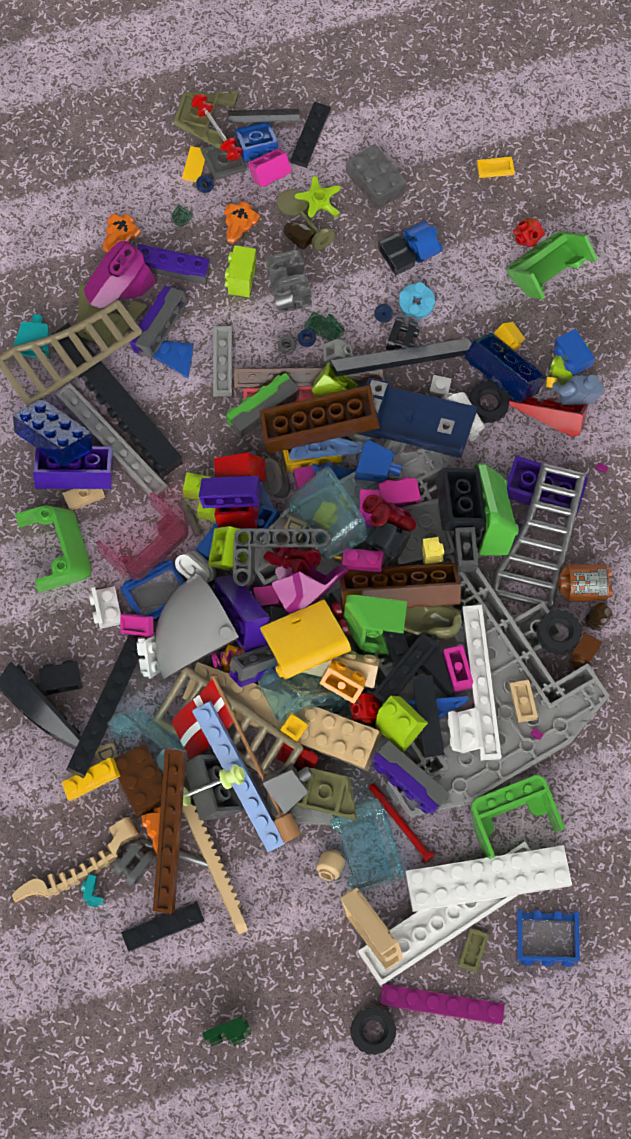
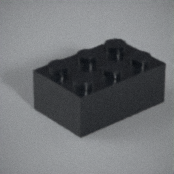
(460, 498)

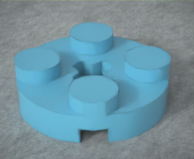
(418, 291)

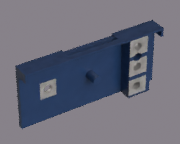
(420, 419)

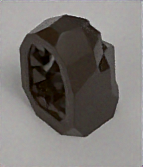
(299, 234)
(598, 616)

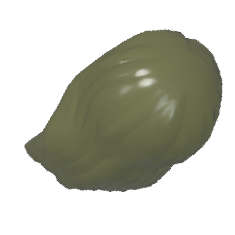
(436, 621)

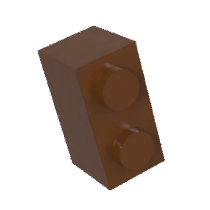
(584, 651)

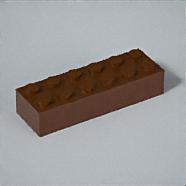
(319, 419)
(416, 584)

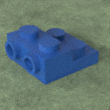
(256, 140)

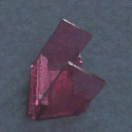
(172, 534)

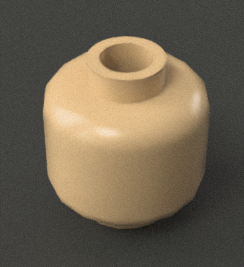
(330, 865)

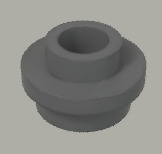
(286, 340)

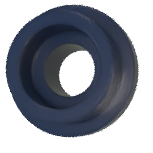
(204, 179)
(306, 333)

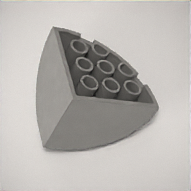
(191, 627)

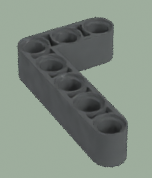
(272, 542)

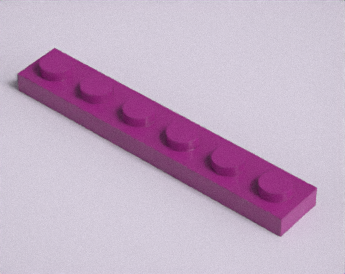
(442, 1004)

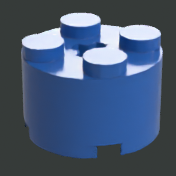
(423, 241)

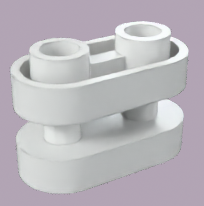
(194, 563)

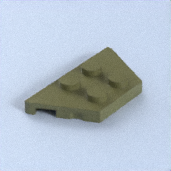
(330, 795)

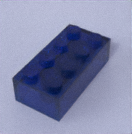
(505, 367)
(52, 432)

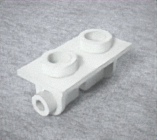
(149, 664)

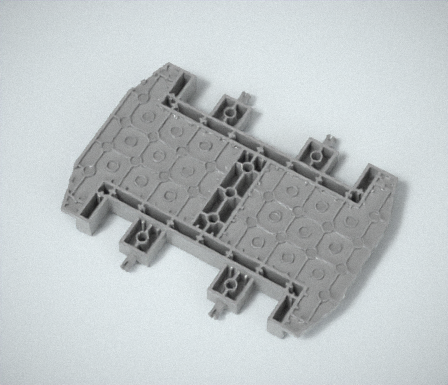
(512, 651)

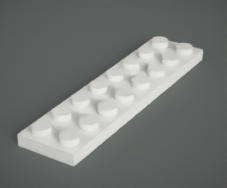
(488, 878)

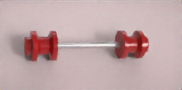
(204, 109)

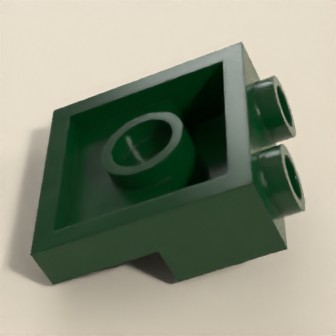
(234, 1032)

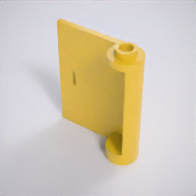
(305, 639)

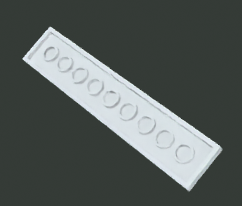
(432, 929)

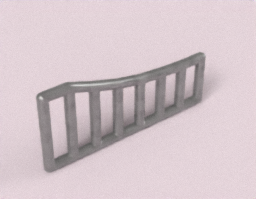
(521, 539)

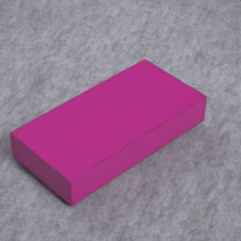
(136, 624)

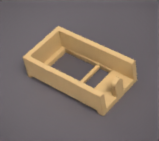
(371, 928)

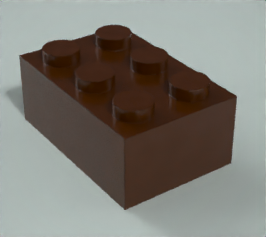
(140, 780)

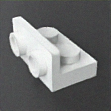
(106, 606)
(465, 730)

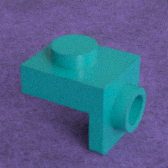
(88, 888)

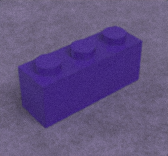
(230, 492)

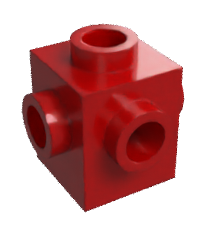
(528, 232)
(365, 709)

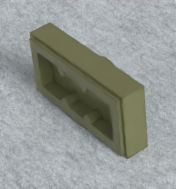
(473, 950)

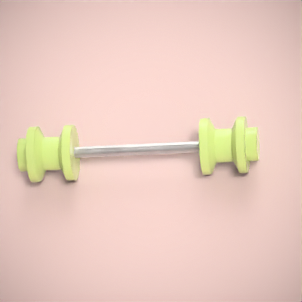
(227, 779)

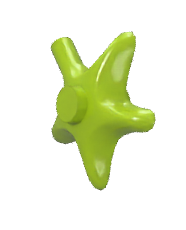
(319, 198)

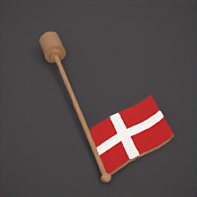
(196, 743)

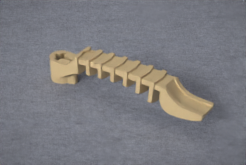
(122, 833)

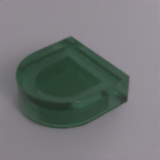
(181, 216)

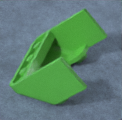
(549, 259)
(498, 511)
(75, 563)
(371, 616)
(530, 791)

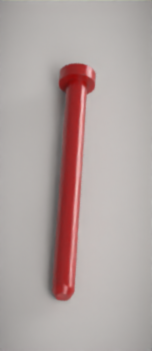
(427, 856)

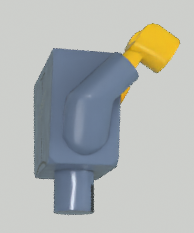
(578, 389)

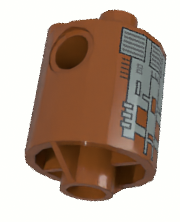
(585, 582)

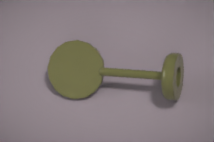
(293, 207)

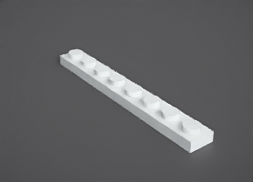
(482, 682)

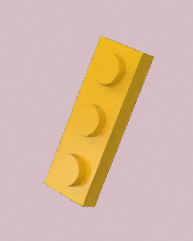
(94, 778)

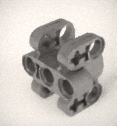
(289, 281)

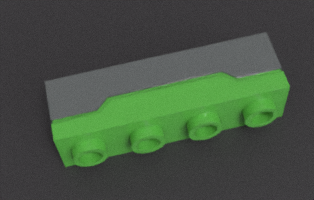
(247, 415)

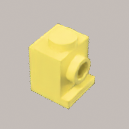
(432, 551)

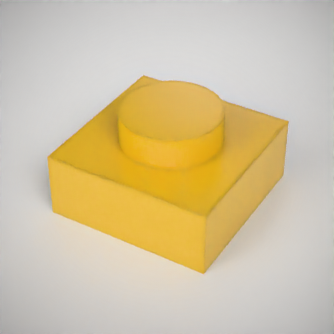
(294, 727)

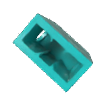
(33, 331)

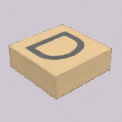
(294, 523)
(106, 751)

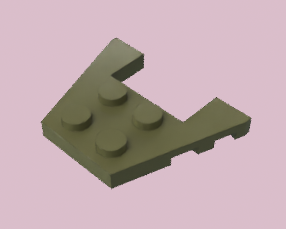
(188, 120)
(86, 310)

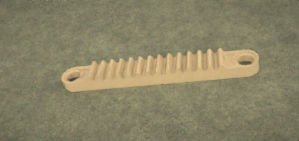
(215, 867)

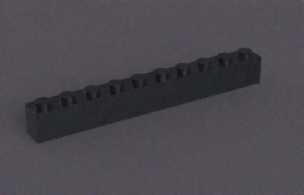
(124, 409)

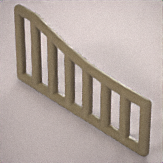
(53, 339)
(249, 716)

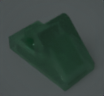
(324, 327)

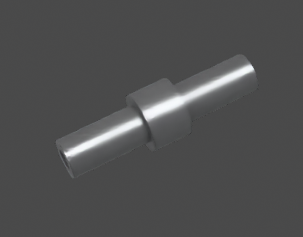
(190, 518)

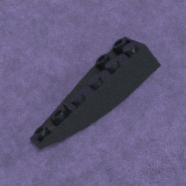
(36, 707)

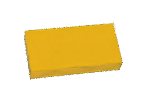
(194, 164)
(495, 167)

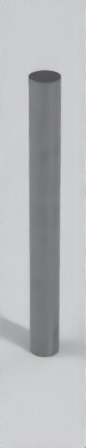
(182, 855)

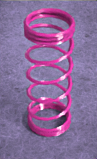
(214, 657)

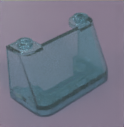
(329, 507)
(297, 693)
(135, 722)
(369, 847)

